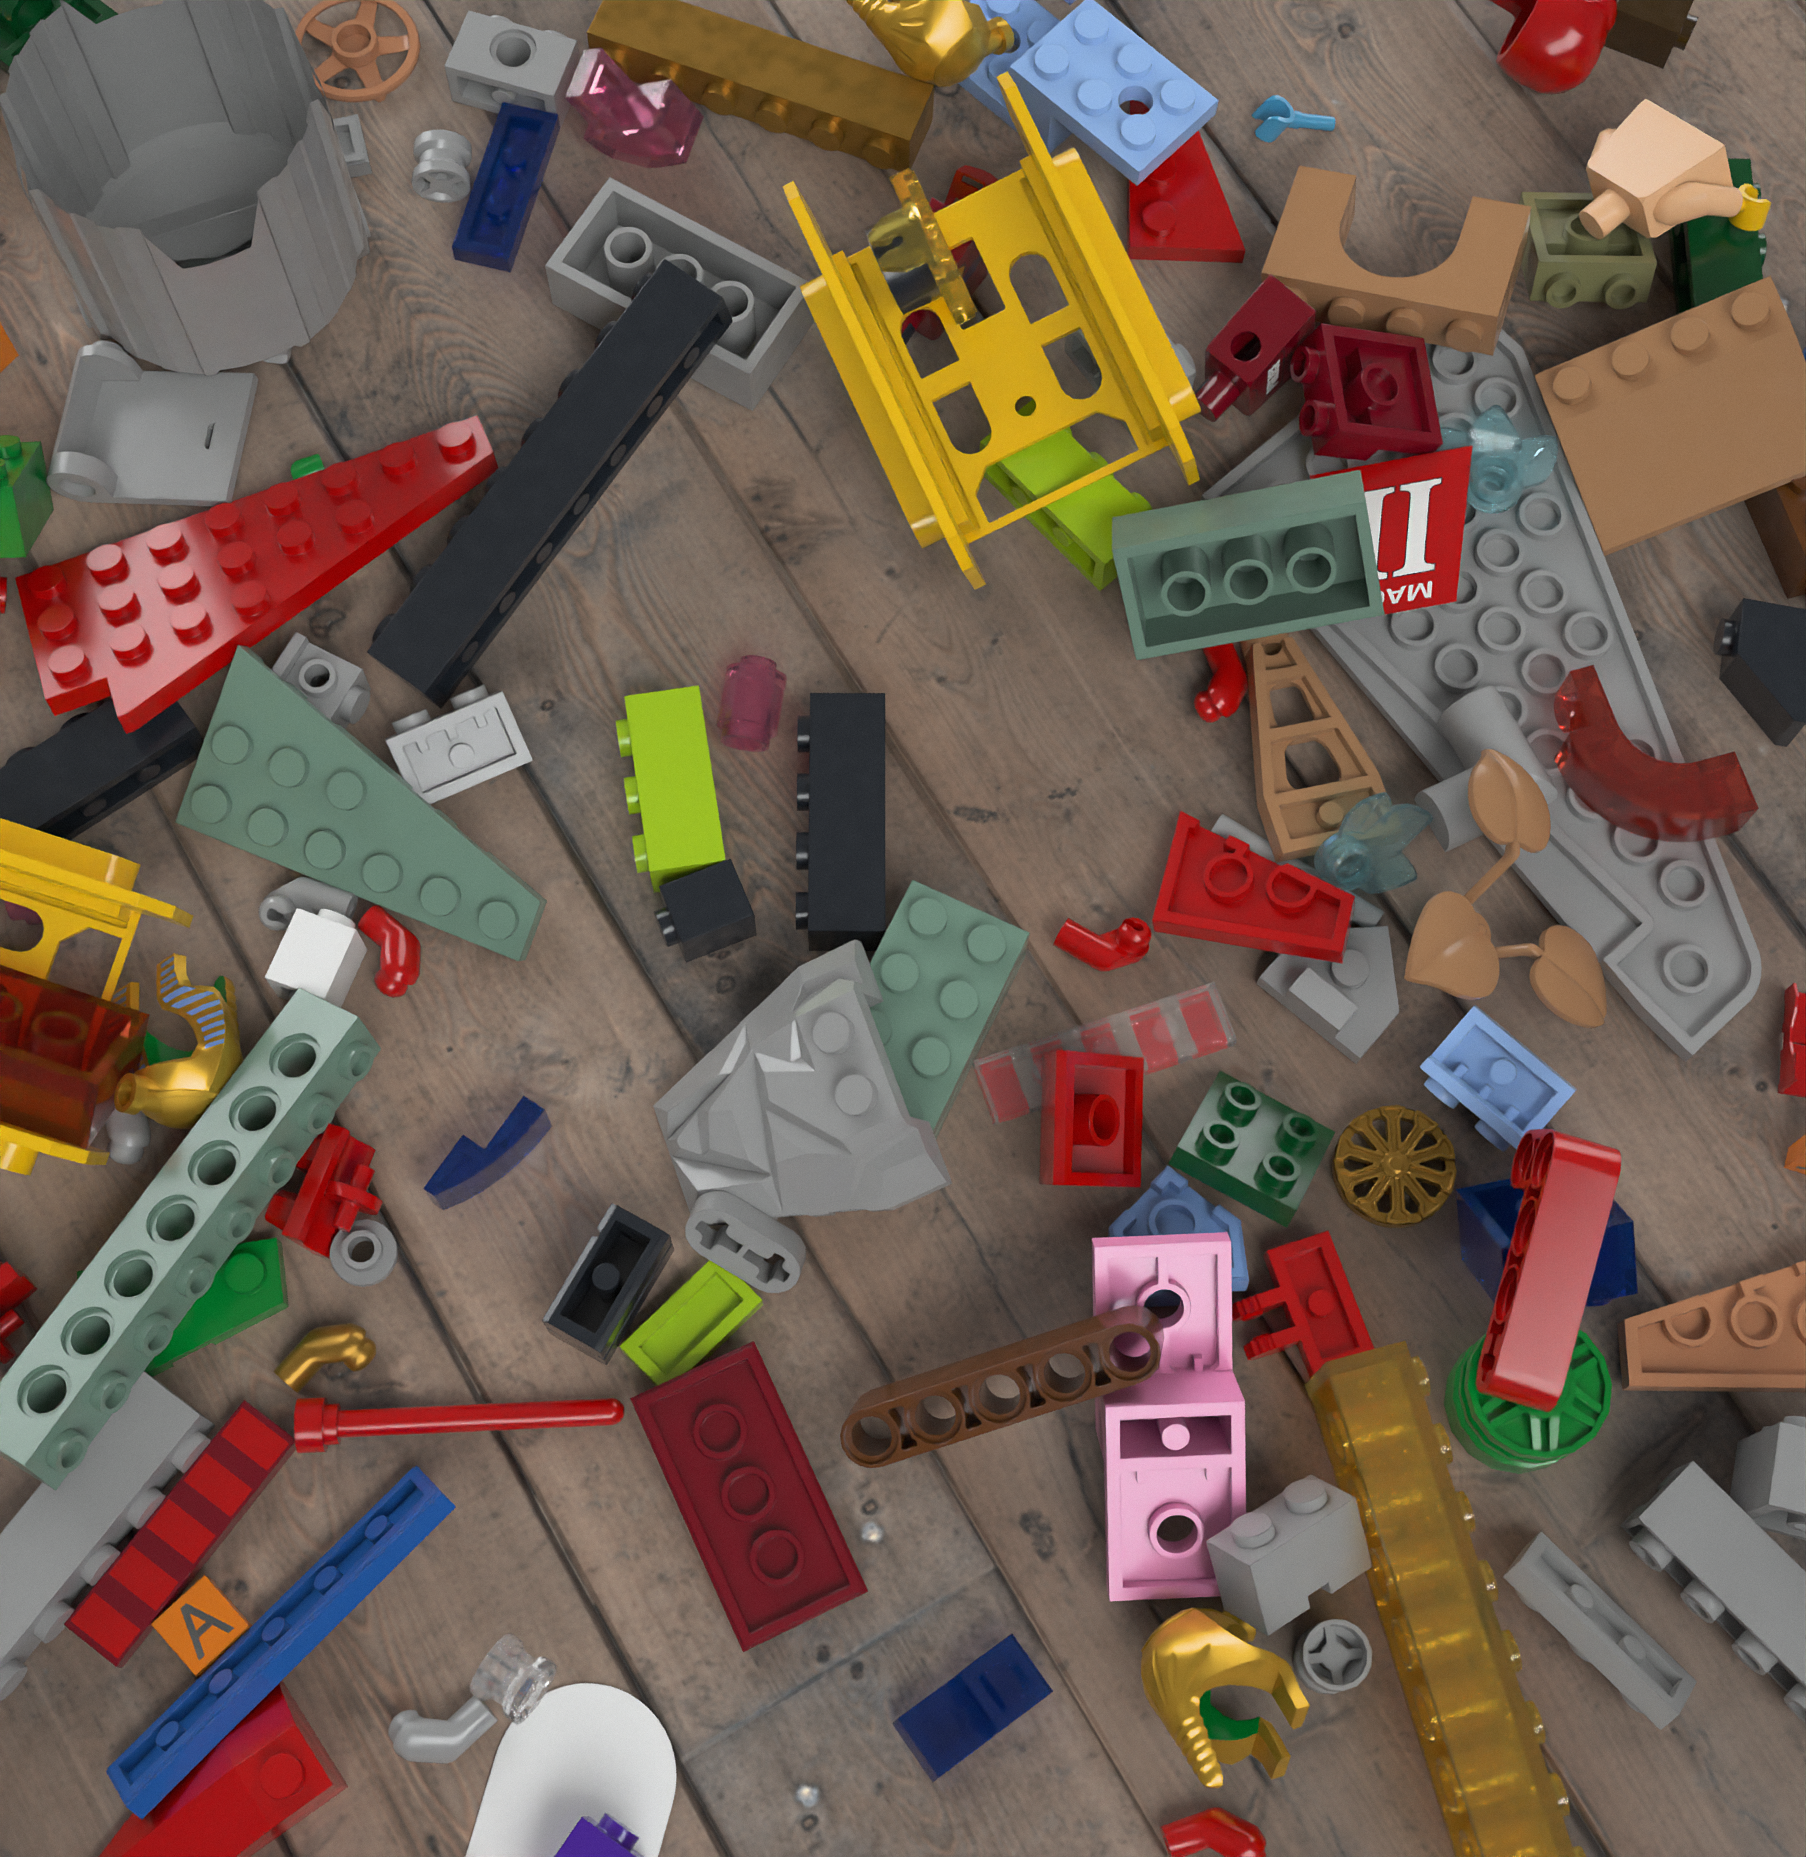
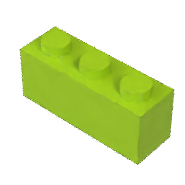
(1078, 522)
(670, 784)

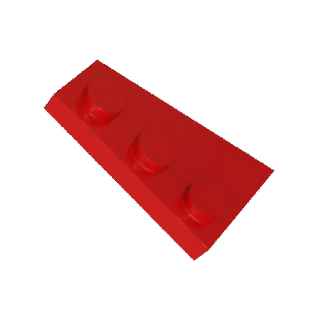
(1181, 209)
(1238, 898)

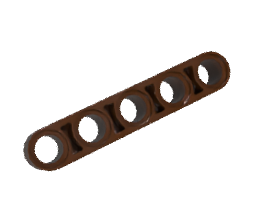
(980, 1410)

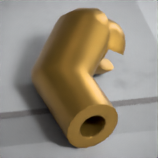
(326, 1346)

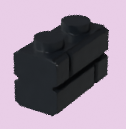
(609, 1284)

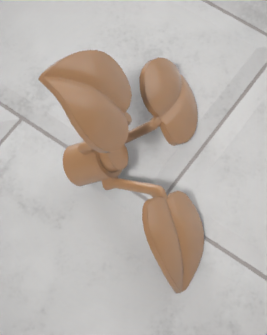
(1453, 941)

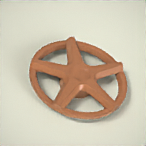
(357, 48)

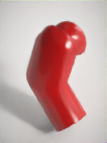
(1226, 686)
(1108, 950)
(399, 951)
(1213, 1830)

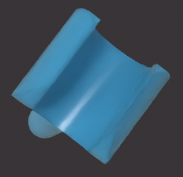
(1279, 115)

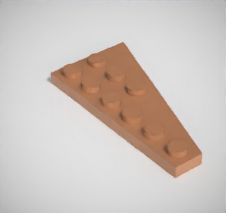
(1723, 1340)

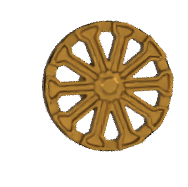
(1394, 1166)

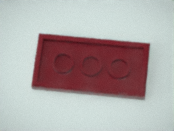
(748, 1496)

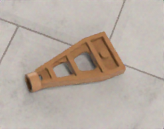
(1305, 817)

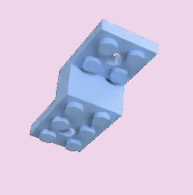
(1079, 75)

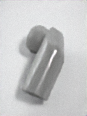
(305, 894)
(128, 1136)
(440, 1740)

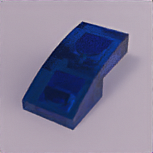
(473, 1169)
(972, 1707)

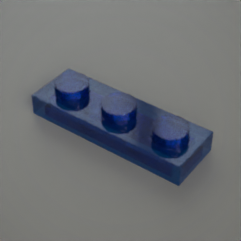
(506, 187)

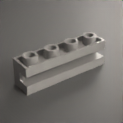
(1728, 1574)

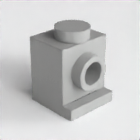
(347, 689)

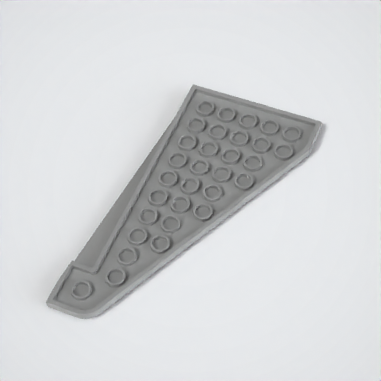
(1524, 616)

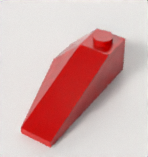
(242, 1792)

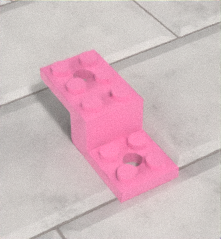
(1181, 1432)

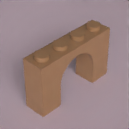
(1449, 306)

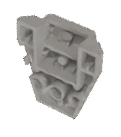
(803, 1105)

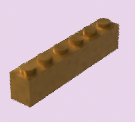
(768, 78)

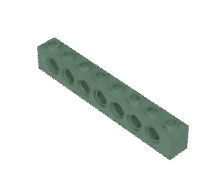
(287, 1081)

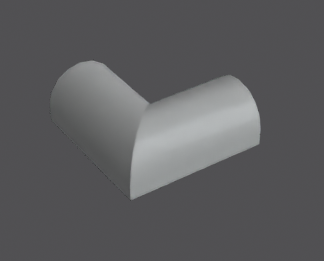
(1471, 726)

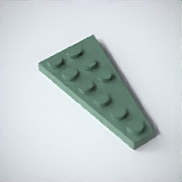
(324, 805)

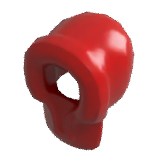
(1554, 41)

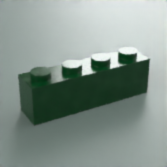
(1713, 255)

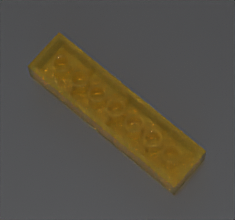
(1439, 1609)

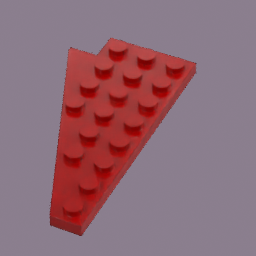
(177, 601)

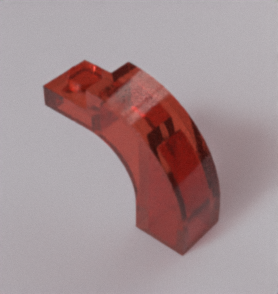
(1638, 790)

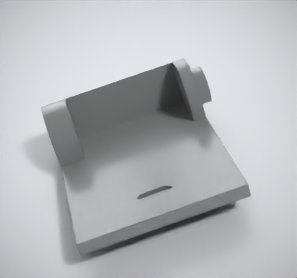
(149, 432)

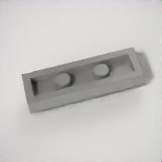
(1600, 1631)

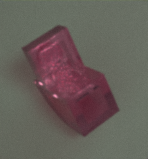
(632, 122)

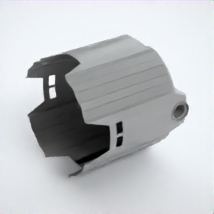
(187, 179)

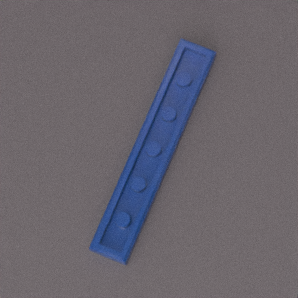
(278, 1642)

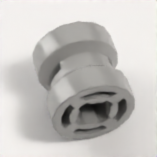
(1343, 1652)

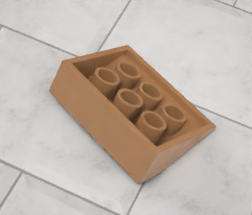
(1683, 415)

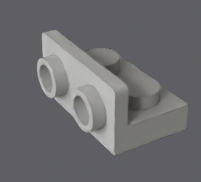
(458, 746)

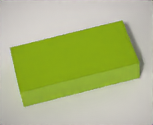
(691, 1324)

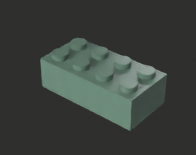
(1247, 565)
(941, 989)

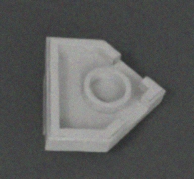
(1339, 1001)

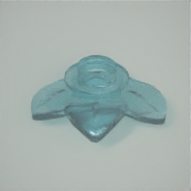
(1501, 459)
(1370, 846)

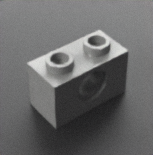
(510, 64)

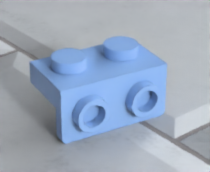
(1495, 1080)

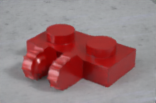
(1315, 1301)

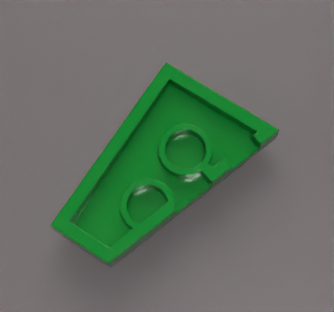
(242, 1294)

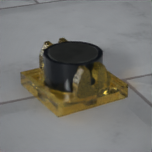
(916, 254)

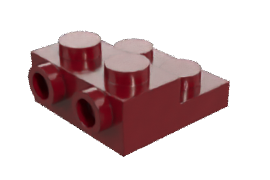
(1365, 393)

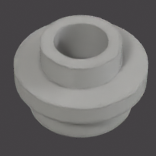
(372, 1270)

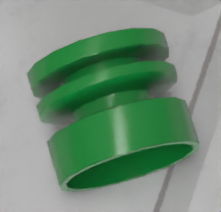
(1521, 1437)

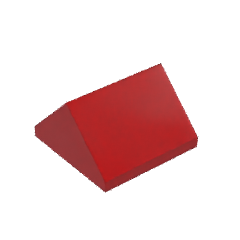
(1091, 1119)

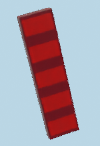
(181, 1534)

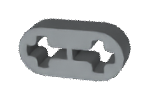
(745, 1242)

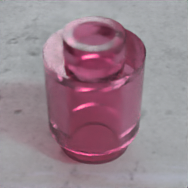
(751, 703)

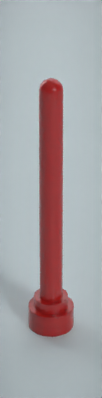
(325, 1424)

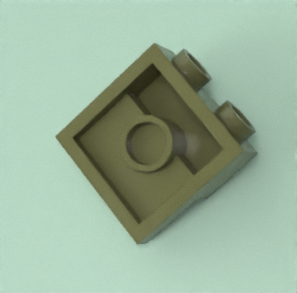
(1572, 266)

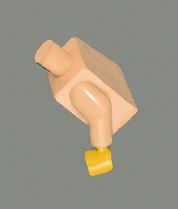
(1663, 174)

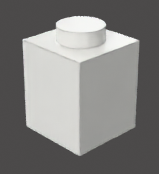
(317, 956)

